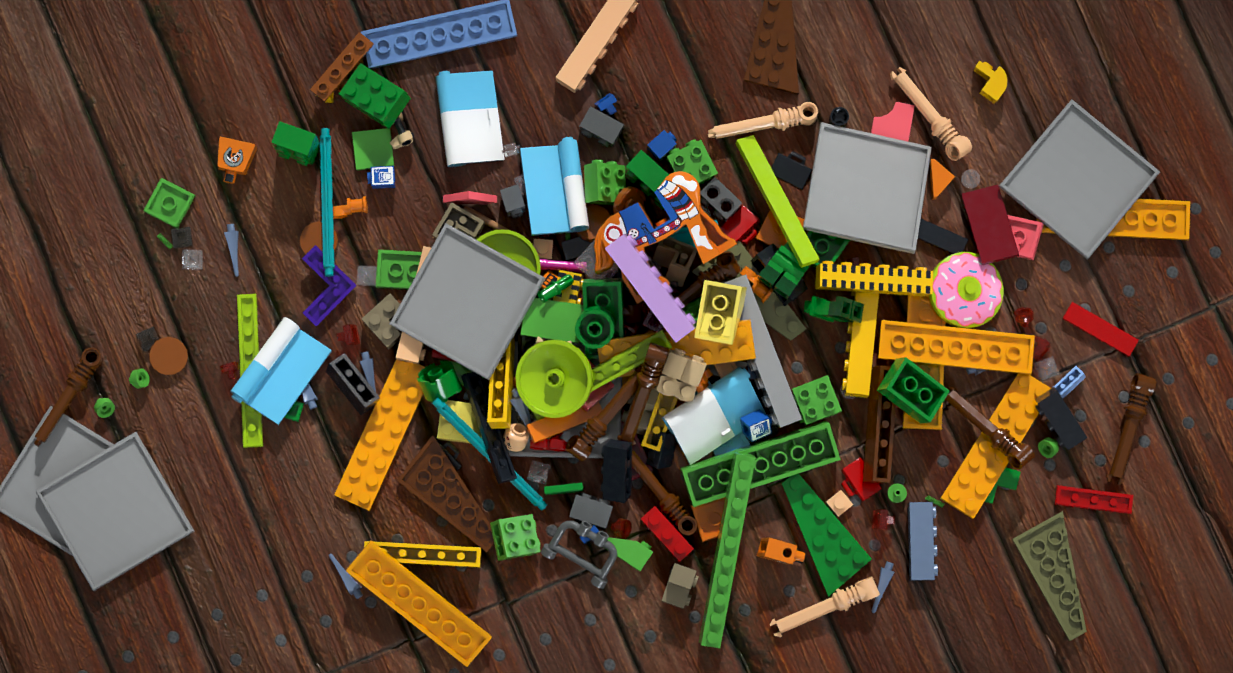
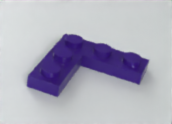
(339, 287)

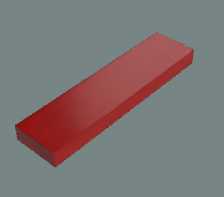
(1100, 329)
(1093, 499)

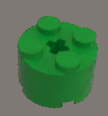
(585, 331)
(439, 381)

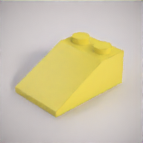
(720, 311)
(447, 431)

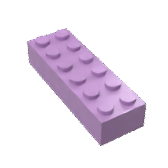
(650, 287)

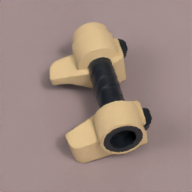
(404, 137)

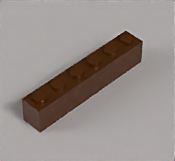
(879, 431)

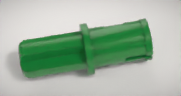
(555, 288)

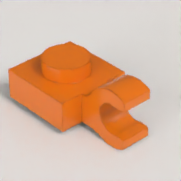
(704, 380)

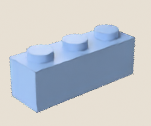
(1070, 381)

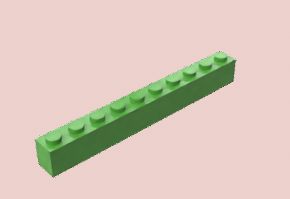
(727, 549)

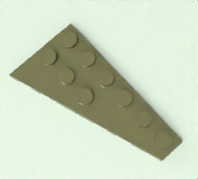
(774, 313)
(1051, 565)

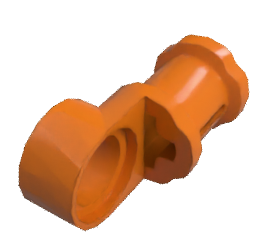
(352, 206)
(758, 287)

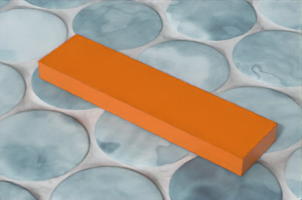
(549, 427)

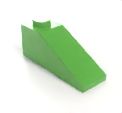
(632, 552)

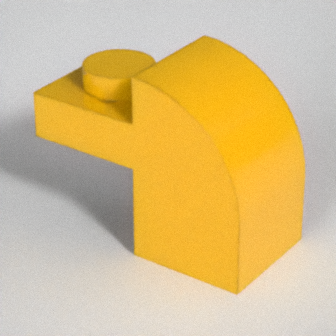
(996, 81)

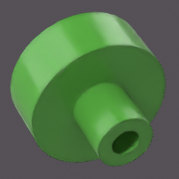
(139, 378)
(104, 407)
(1048, 447)
(896, 498)

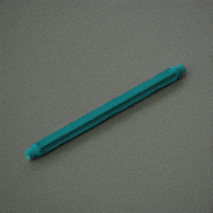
(327, 206)
(478, 443)

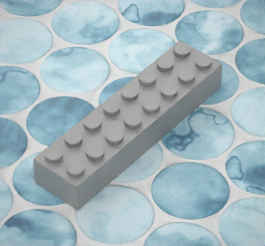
(766, 366)

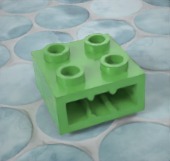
(693, 160)
(603, 182)
(816, 400)
(515, 537)

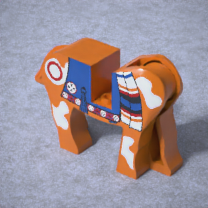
(682, 203)

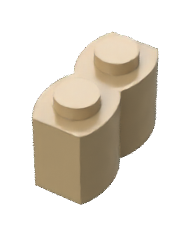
(684, 367)
(674, 387)

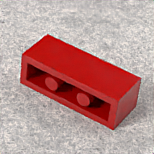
(667, 534)

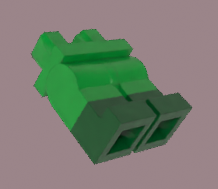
(785, 262)
(842, 310)

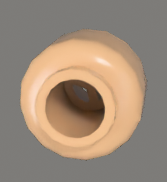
(516, 437)

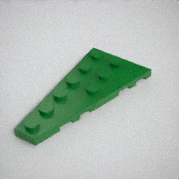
(828, 541)

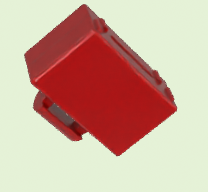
(740, 225)
(854, 474)

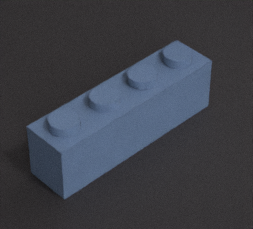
(921, 541)

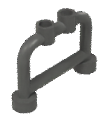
(600, 539)

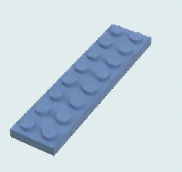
(440, 33)

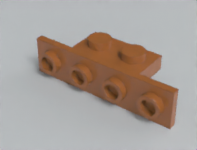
(342, 68)

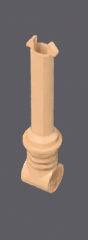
(779, 119)
(956, 146)
(840, 600)

